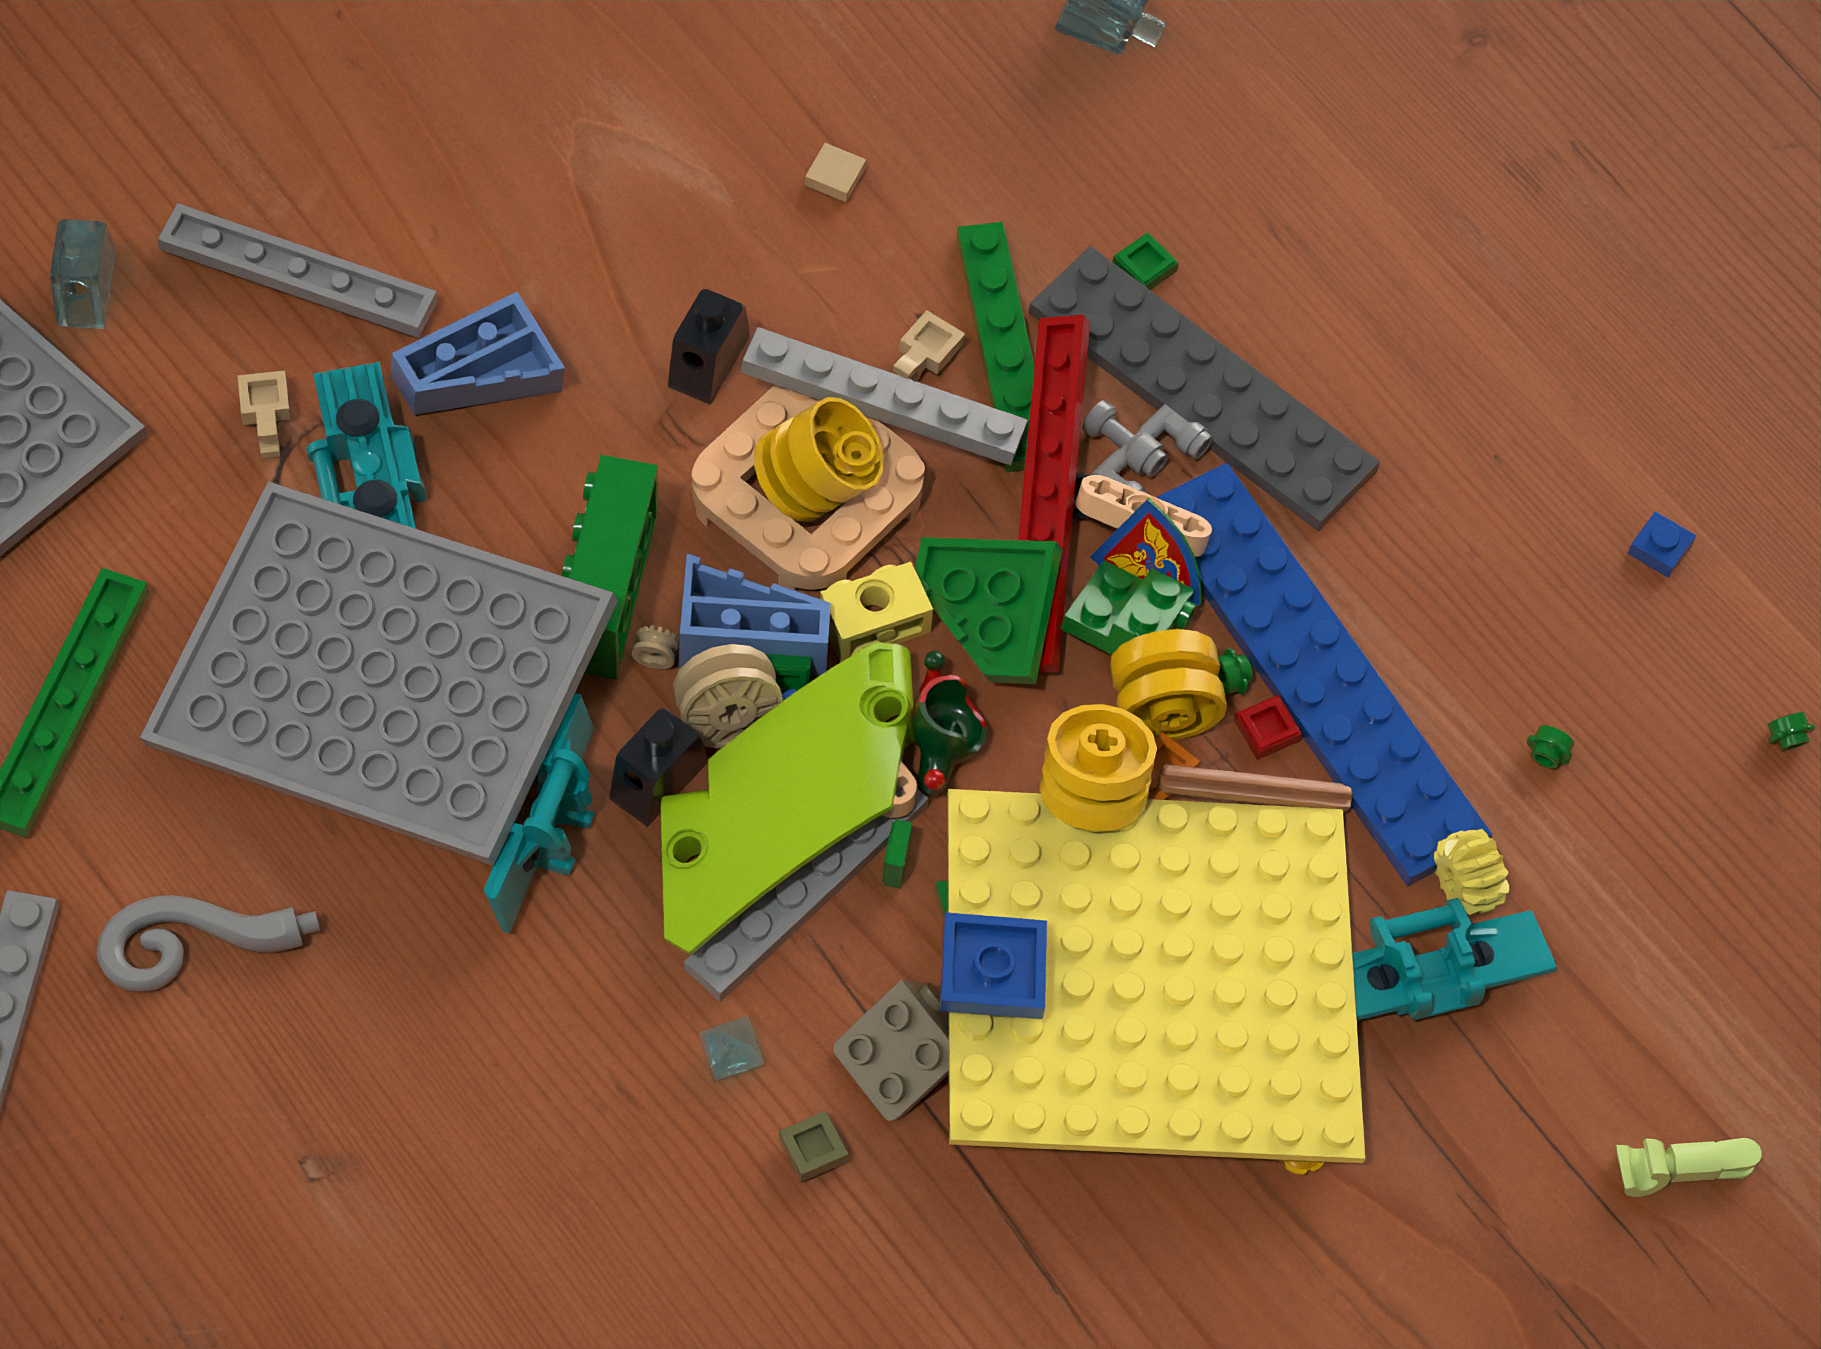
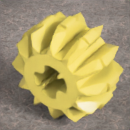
(1472, 870)

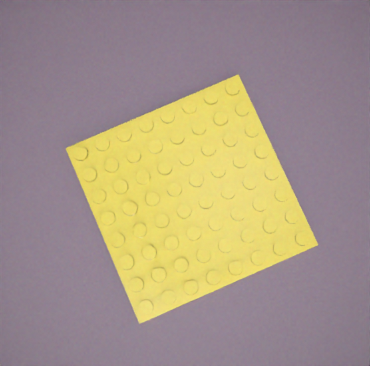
(1185, 982)

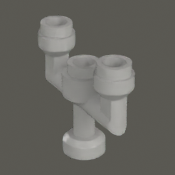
(1142, 450)

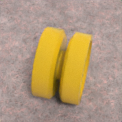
(1170, 682)
(1097, 767)

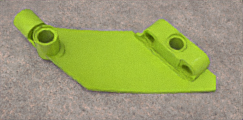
(786, 792)

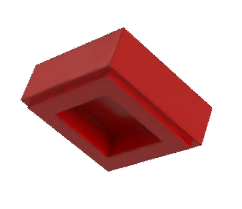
(1267, 727)

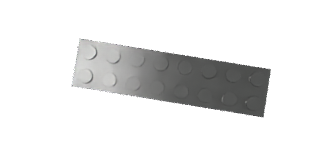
(1180, 365)

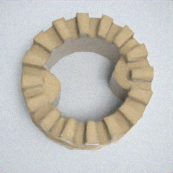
(655, 648)

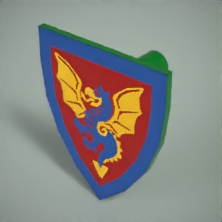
(1148, 542)

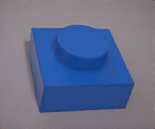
(1661, 544)

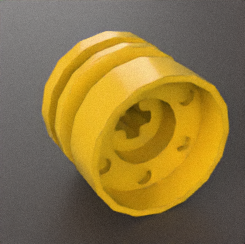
(798, 460)

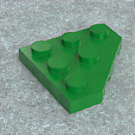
(993, 599)

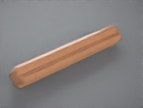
(1253, 788)

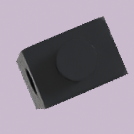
(716, 332)
(662, 758)

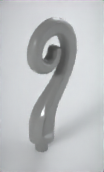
(256, 933)

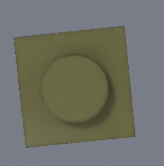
(813, 1146)

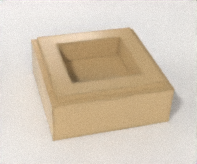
(835, 172)

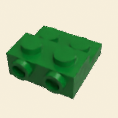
(1123, 606)

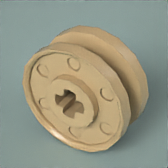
(725, 692)

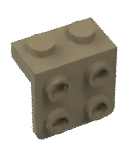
(898, 1048)

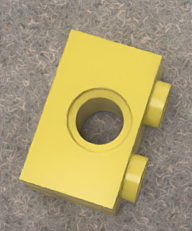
(904, 613)

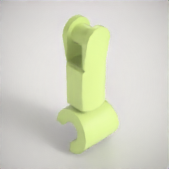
(1652, 1168)

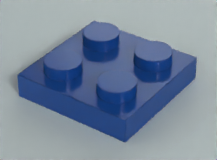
(993, 965)

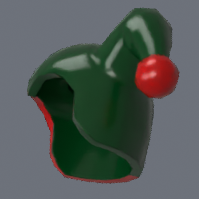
(944, 726)

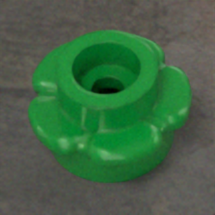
(1234, 672)
(1790, 731)
(1550, 747)

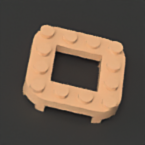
(776, 539)

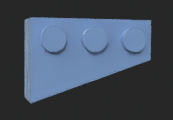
(478, 361)
(732, 610)

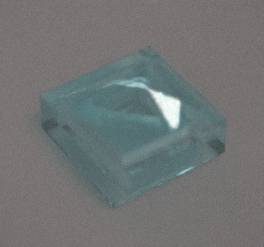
(731, 1048)

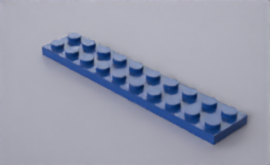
(1323, 678)

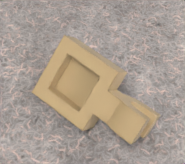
(927, 345)
(263, 403)

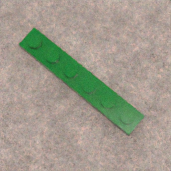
(998, 323)
(67, 697)

